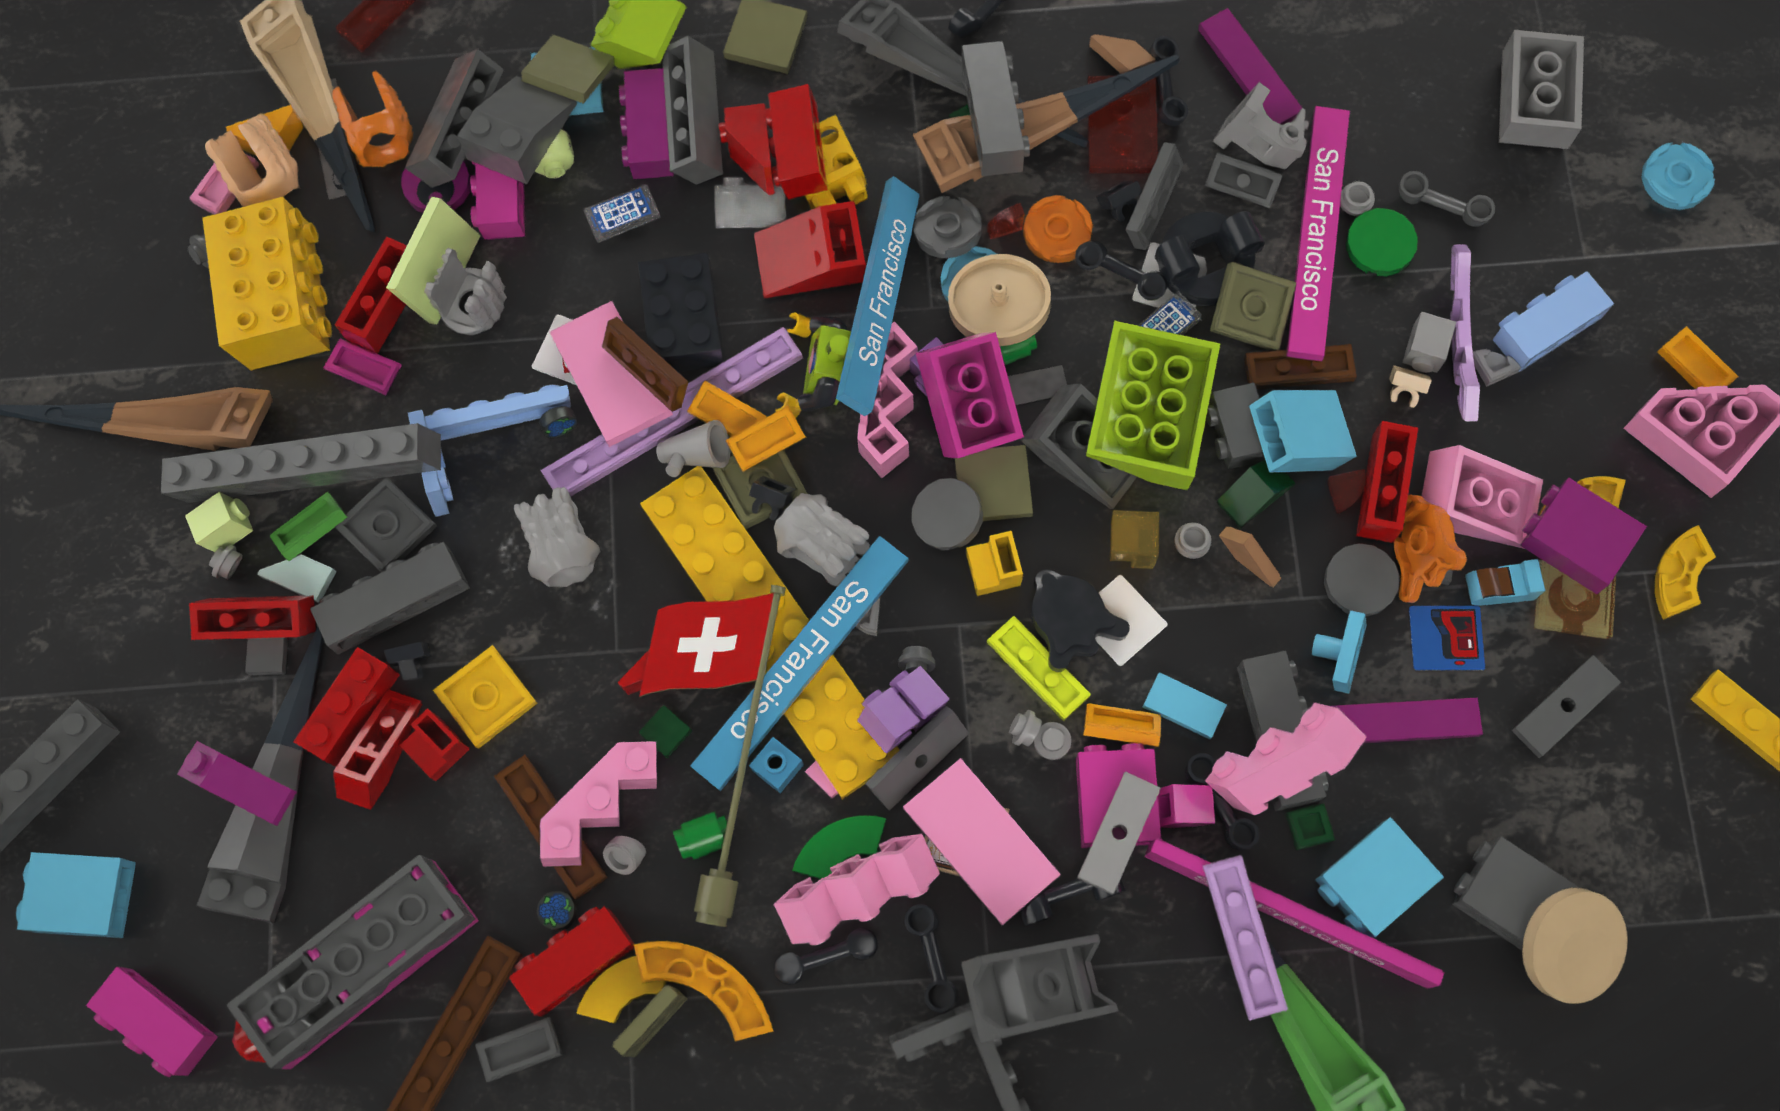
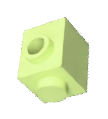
(219, 522)

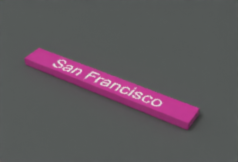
(1318, 234)
(1307, 920)

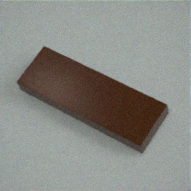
(644, 364)
(1277, 370)

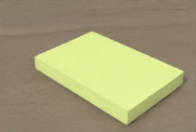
(436, 231)

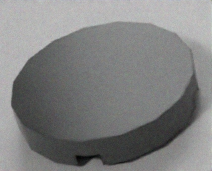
(947, 227)
(947, 514)
(1361, 579)

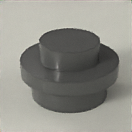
(198, 250)
(916, 656)

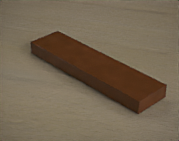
(532, 802)

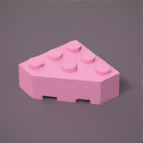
(1707, 430)

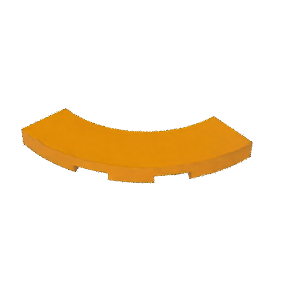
(711, 977)

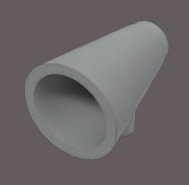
(696, 447)

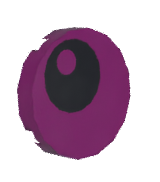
(452, 192)

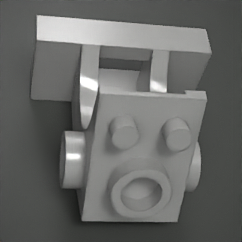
(1260, 135)

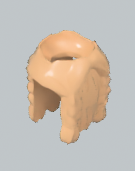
(240, 173)

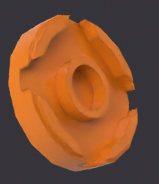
(1057, 228)

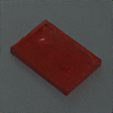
(1124, 132)

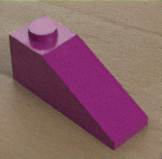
(236, 783)

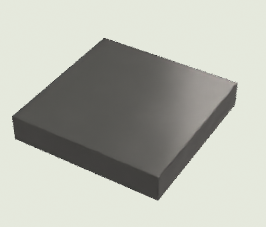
(386, 525)

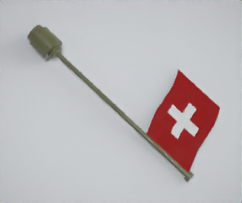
(714, 649)

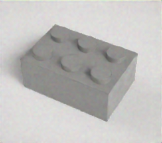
(1541, 89)

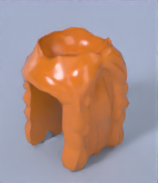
(388, 121)

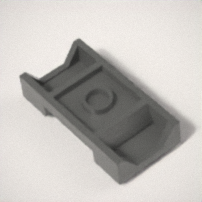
(1034, 988)

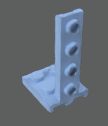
(477, 418)

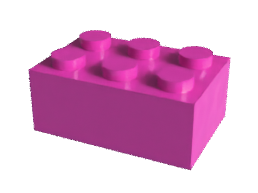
(969, 395)

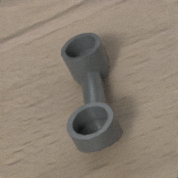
(1475, 213)

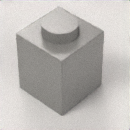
(1429, 342)

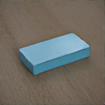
(1184, 706)

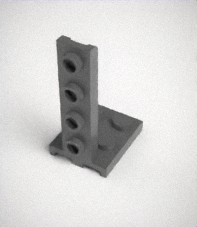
(949, 1029)

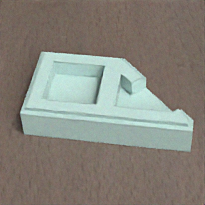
(300, 576)

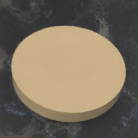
(1001, 297)
(1575, 945)

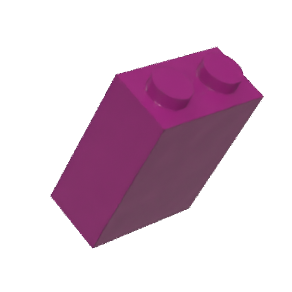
(1581, 535)

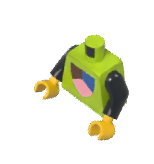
(824, 365)

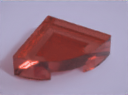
(1006, 222)
(1346, 488)

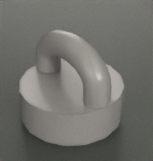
(624, 854)

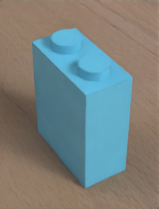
(1302, 430)
(1378, 879)
(75, 895)

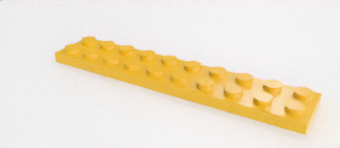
(732, 568)

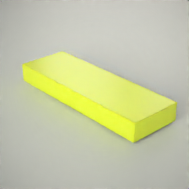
(1030, 661)

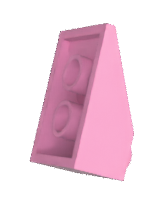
(1481, 494)

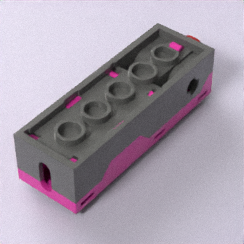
(349, 965)

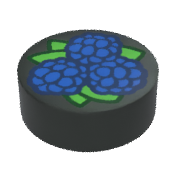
(558, 421)
(557, 910)

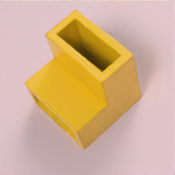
(995, 564)

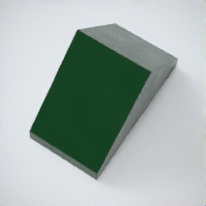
(1254, 493)

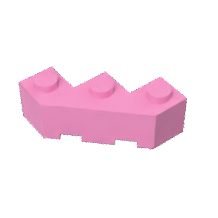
(877, 436)
(1287, 761)
(595, 801)
(857, 889)

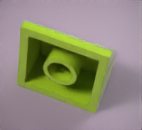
(637, 30)

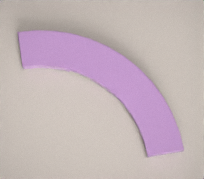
(1461, 340)

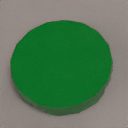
(1381, 242)

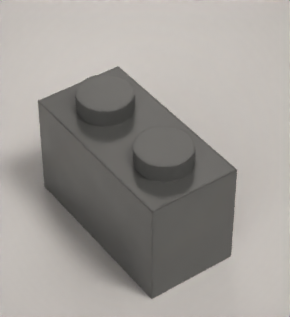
(1234, 425)

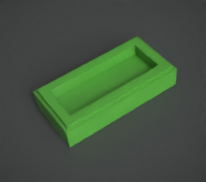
(308, 526)

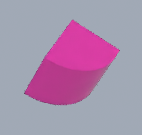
(1186, 806)

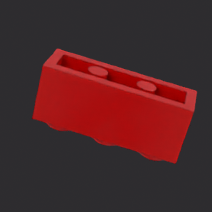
(796, 142)
(372, 306)
(1387, 482)
(252, 617)
(346, 707)
(571, 960)

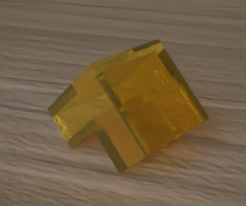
(1135, 538)

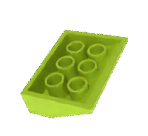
(1153, 404)

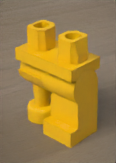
(841, 167)

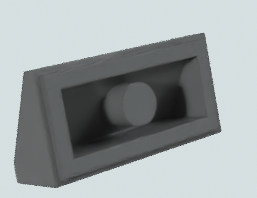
(1243, 180)

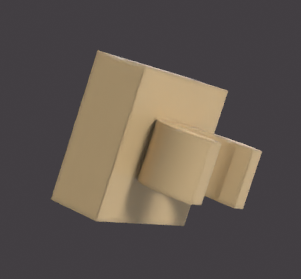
(1408, 381)

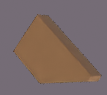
(1121, 53)
(1250, 554)

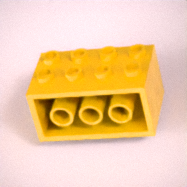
(266, 284)

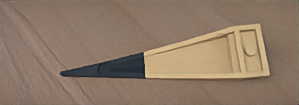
(291, 53)

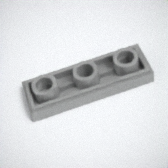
(1129, 812)

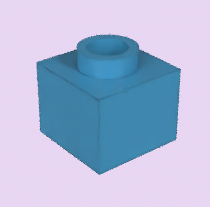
(779, 777)

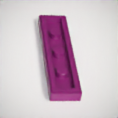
(1248, 65)
(1416, 719)

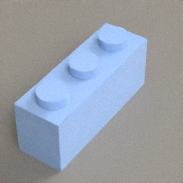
(1552, 319)

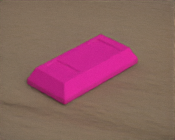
(362, 366)

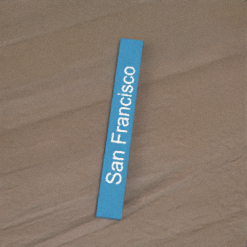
(878, 297)
(802, 660)

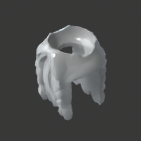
(455, 281)
(820, 537)
(556, 540)

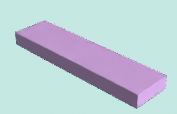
(1245, 937)

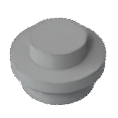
(1357, 198)
(1192, 540)
(225, 562)
(1025, 728)
(1052, 741)

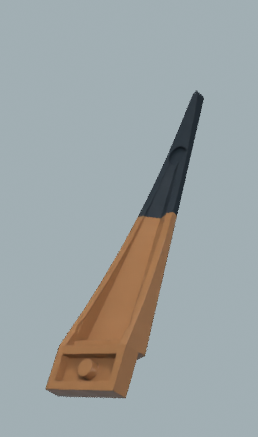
(951, 145)
(195, 420)

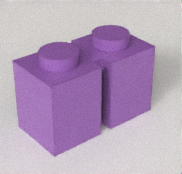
(904, 706)

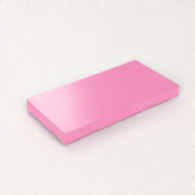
(611, 393)
(981, 841)

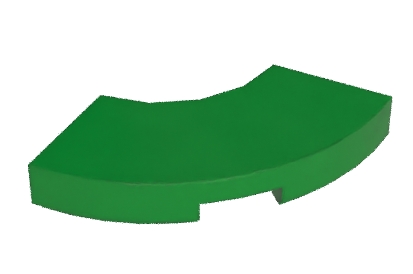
(838, 843)

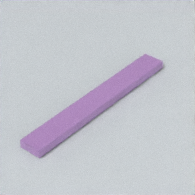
(733, 376)

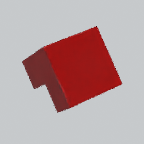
(433, 745)

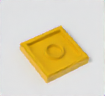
(485, 696)

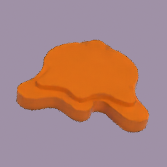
(1425, 548)

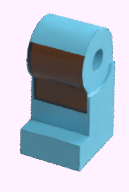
(1505, 583)

